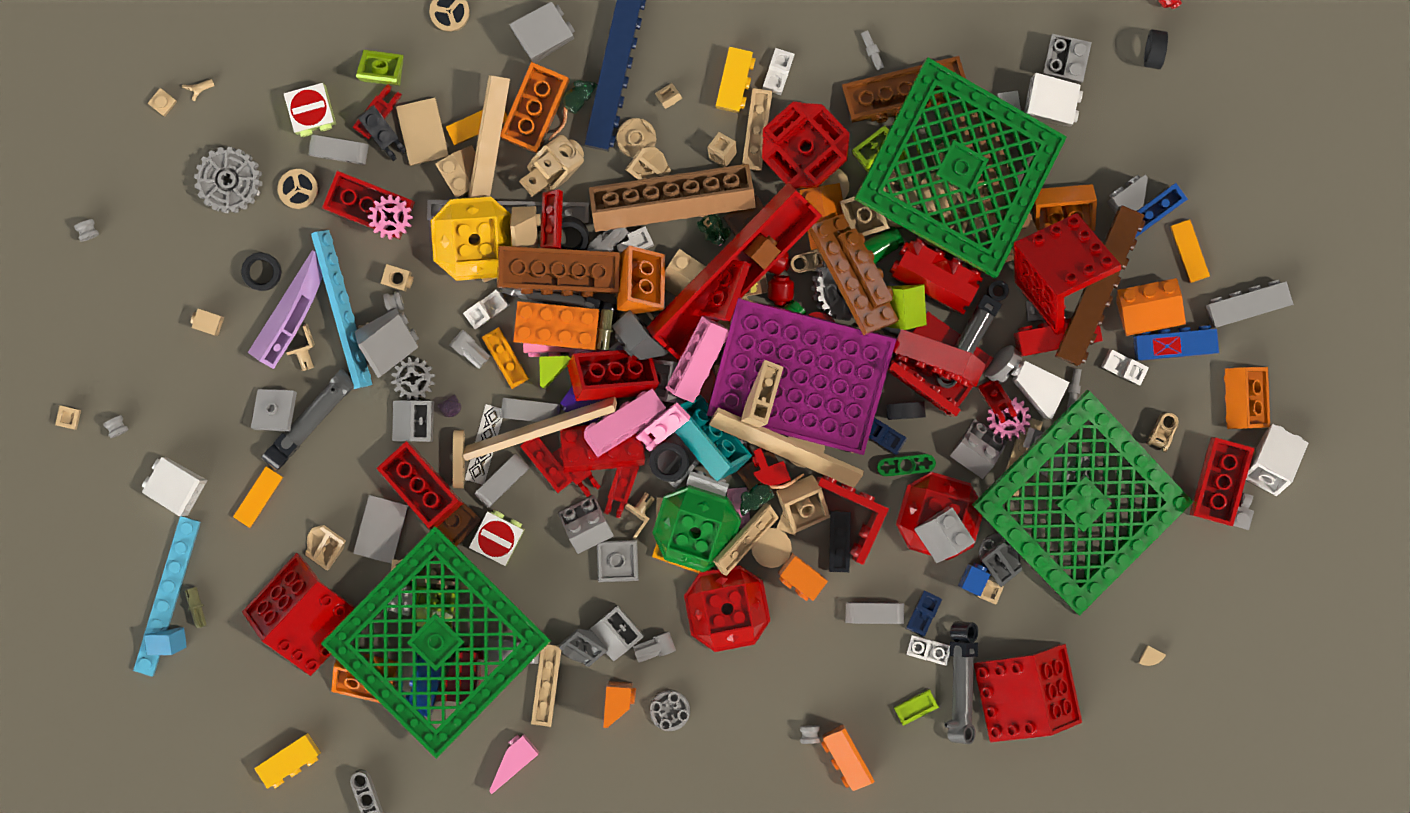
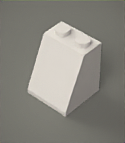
(1053, 100)
(1039, 387)
(1276, 459)
(173, 486)

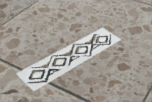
(488, 428)

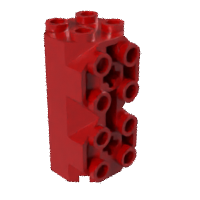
(943, 278)

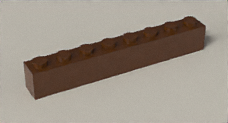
(1098, 295)

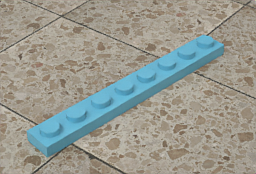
(341, 308)
(168, 589)

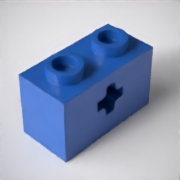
(974, 579)

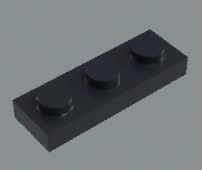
(839, 541)

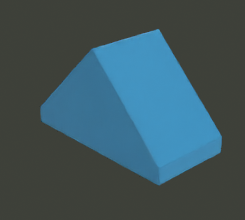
(165, 642)

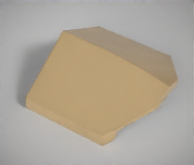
(648, 164)
(324, 546)

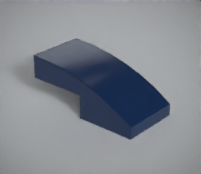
(886, 436)
(923, 613)

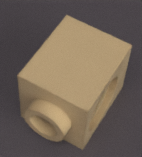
(722, 149)
(389, 273)
(207, 322)

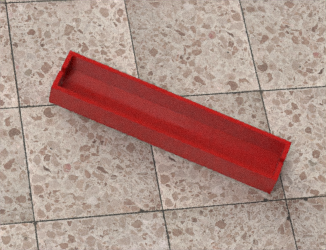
(783, 219)

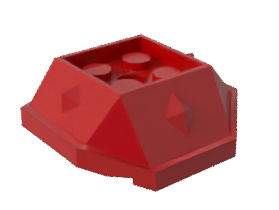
(799, 126)
(933, 494)
(731, 630)

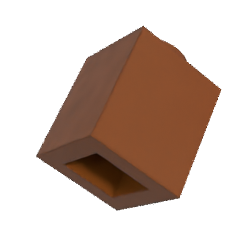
(762, 250)

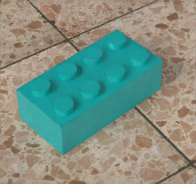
(715, 449)

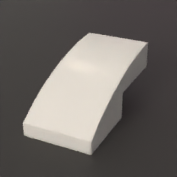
(778, 71)
(486, 309)
(1124, 367)

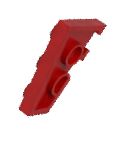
(724, 300)

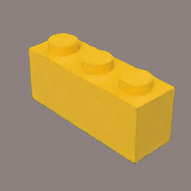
(735, 80)
(288, 761)

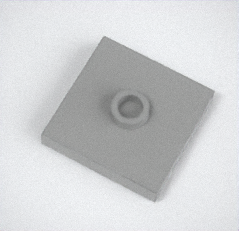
(273, 410)
(617, 561)

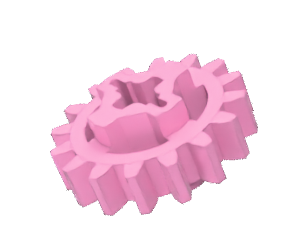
(398, 209)
(1016, 425)

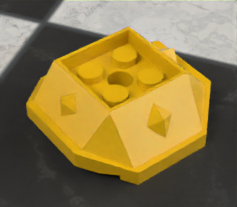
(451, 237)

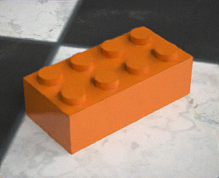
(534, 108)
(556, 325)
(802, 577)

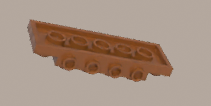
(884, 94)
(558, 271)
(855, 273)

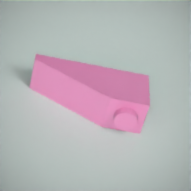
(516, 757)

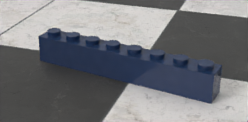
(613, 74)

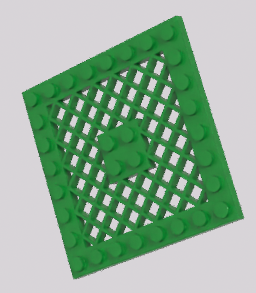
(961, 167)
(1082, 502)
(435, 642)

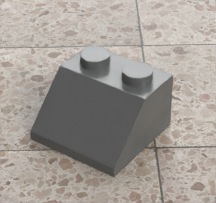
(636, 337)

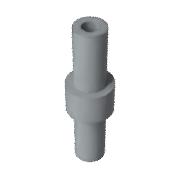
(872, 50)
(1074, 387)

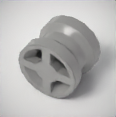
(86, 230)
(393, 301)
(115, 426)
(810, 734)

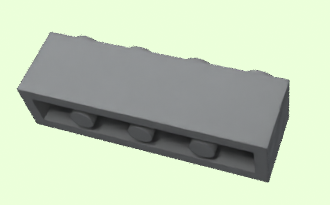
(1250, 304)

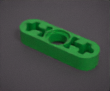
(891, 472)

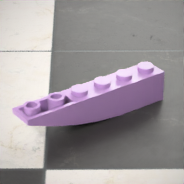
(288, 314)

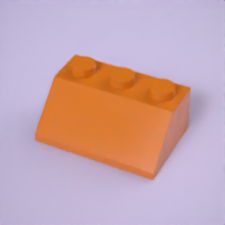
(826, 201)
(1061, 202)
(641, 280)
(1151, 307)
(1247, 397)
(346, 684)
(618, 700)
(847, 758)

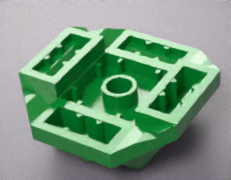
(695, 508)

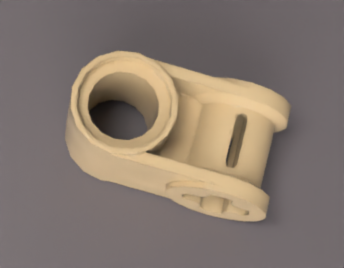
(810, 261)
(1162, 432)

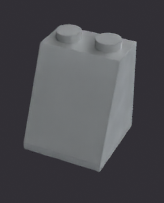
(542, 31)
(386, 341)
(944, 535)

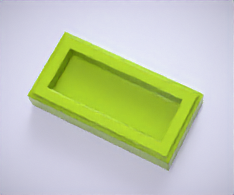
(916, 707)

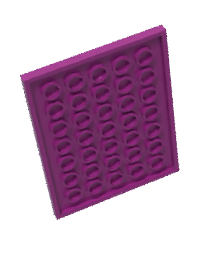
(827, 377)

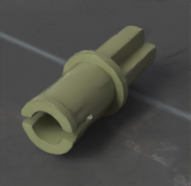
(605, 329)
(195, 606)

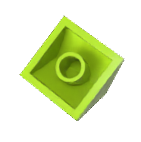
(380, 67)
(909, 306)
(551, 367)

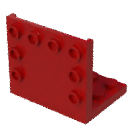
(1058, 264)
(924, 384)
(867, 532)
(297, 615)
(1028, 695)

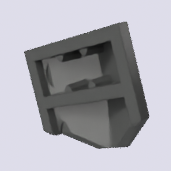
(1002, 563)
(583, 647)

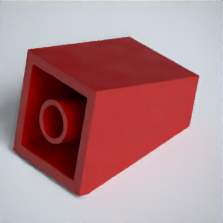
(464, 672)

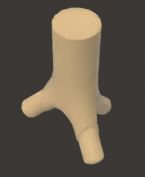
(198, 88)

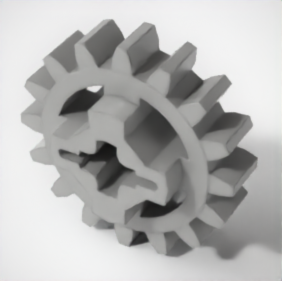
(411, 369)

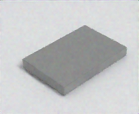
(380, 529)

